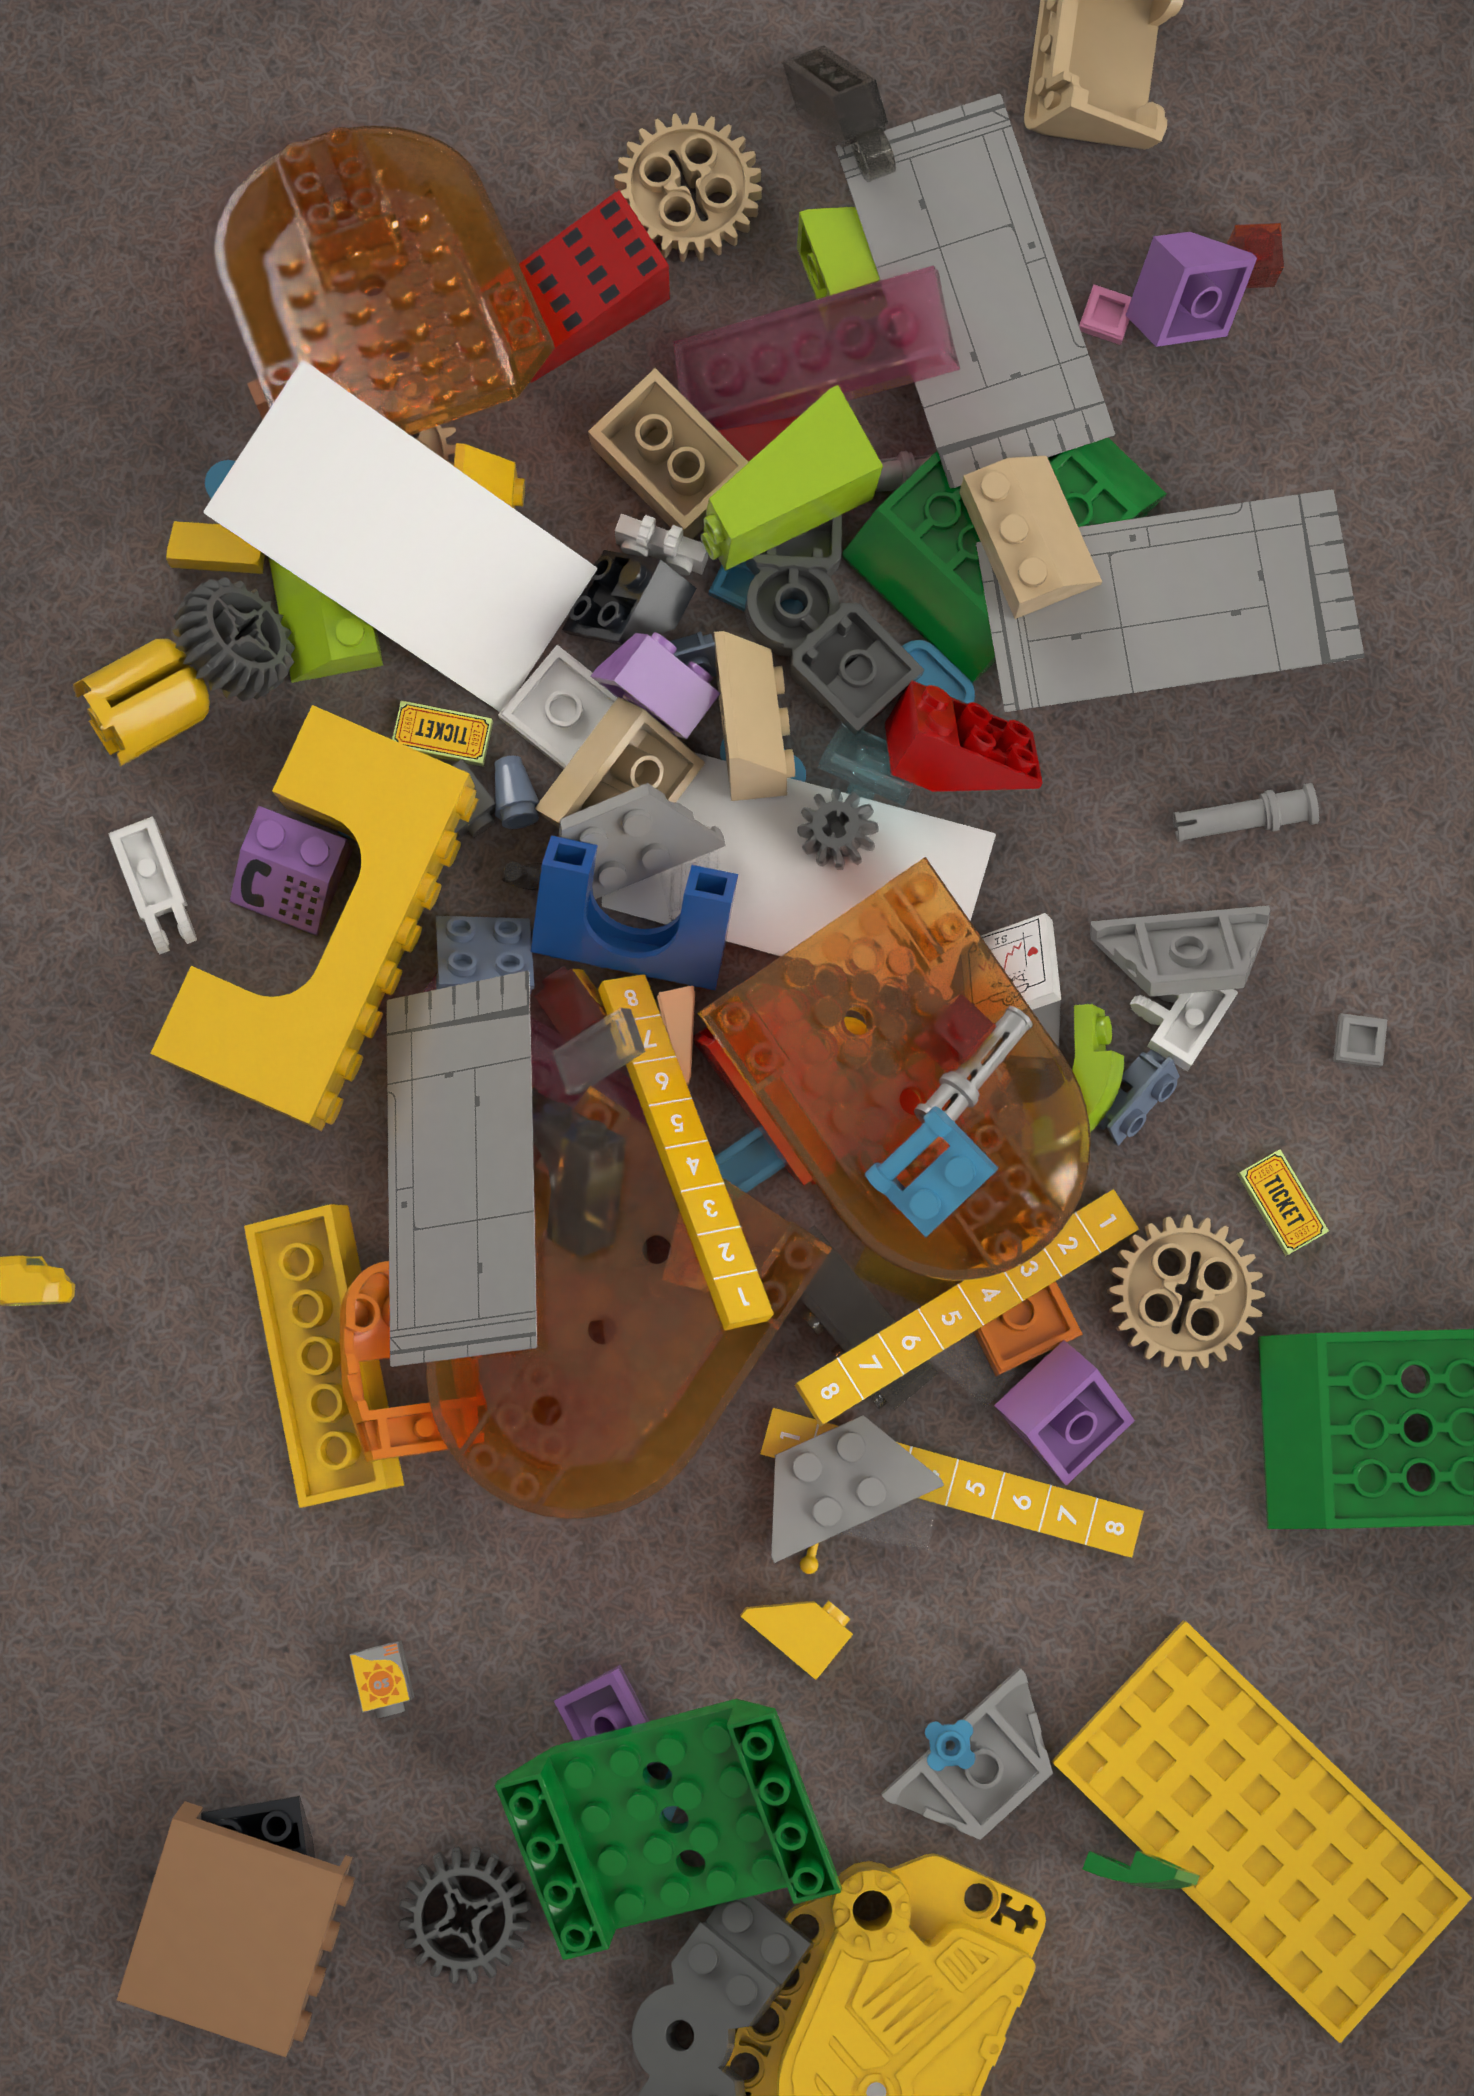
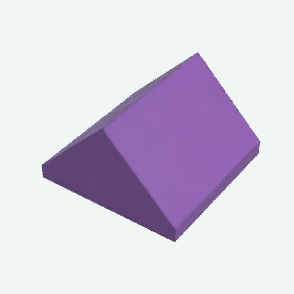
(601, 1706)

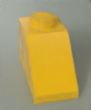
(492, 473)
(802, 1631)

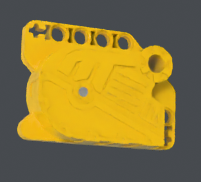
(883, 2009)

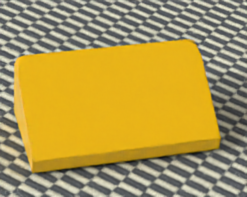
(211, 548)

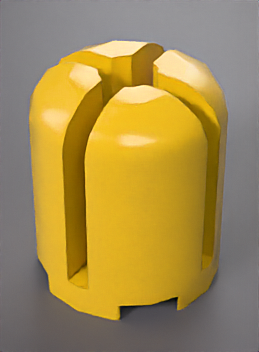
(144, 699)

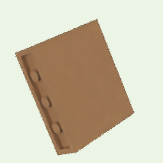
(235, 1934)

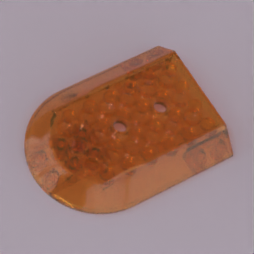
(393, 216)
(841, 1091)
(648, 1395)

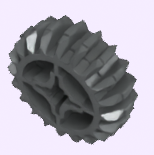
(233, 639)
(473, 1937)

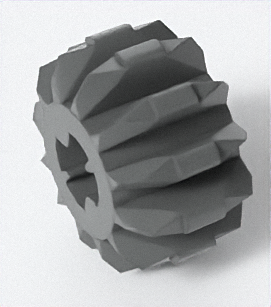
(856, 829)

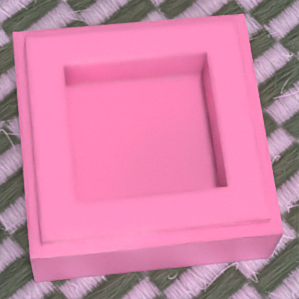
(1106, 315)

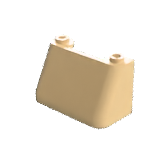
(1097, 71)

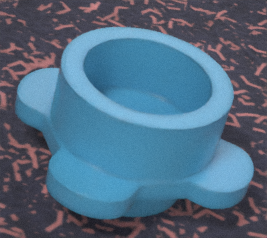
(959, 1755)

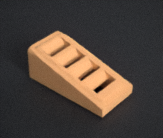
(678, 1017)

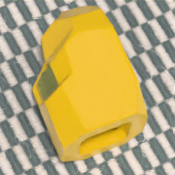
(33, 1282)

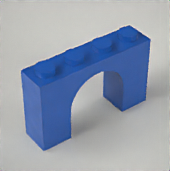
(578, 930)

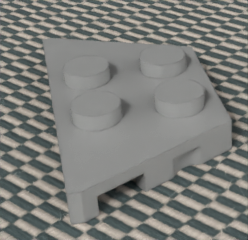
(638, 837)
(1185, 949)
(840, 1484)
(1005, 1770)

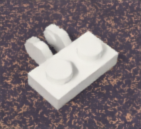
(646, 539)
(1187, 1024)

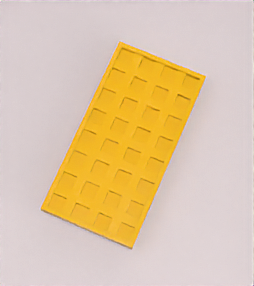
(1276, 1831)

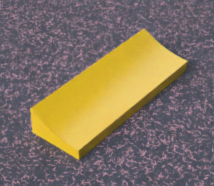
(300, 1278)

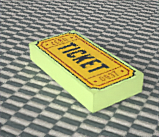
(443, 733)
(1282, 1202)

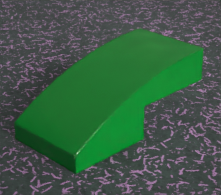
(1145, 1871)

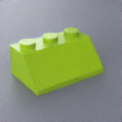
(324, 633)

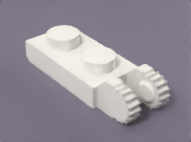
(152, 879)

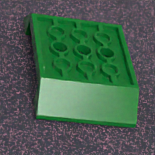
(925, 553)
(1339, 1435)
(613, 1860)

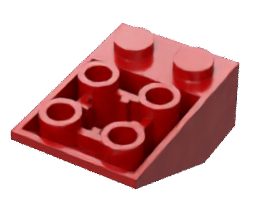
(958, 744)

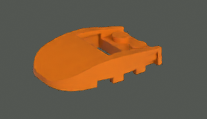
(364, 1338)

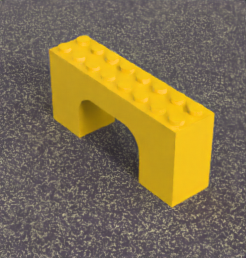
(305, 1044)

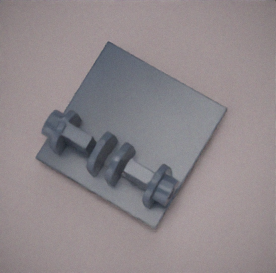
(481, 949)

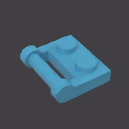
(943, 1183)

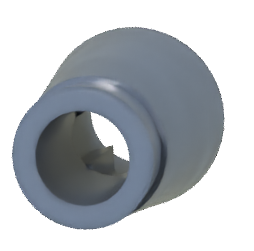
(514, 794)

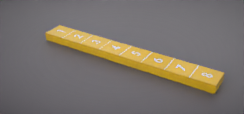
(689, 1161)
(961, 1312)
(995, 1493)

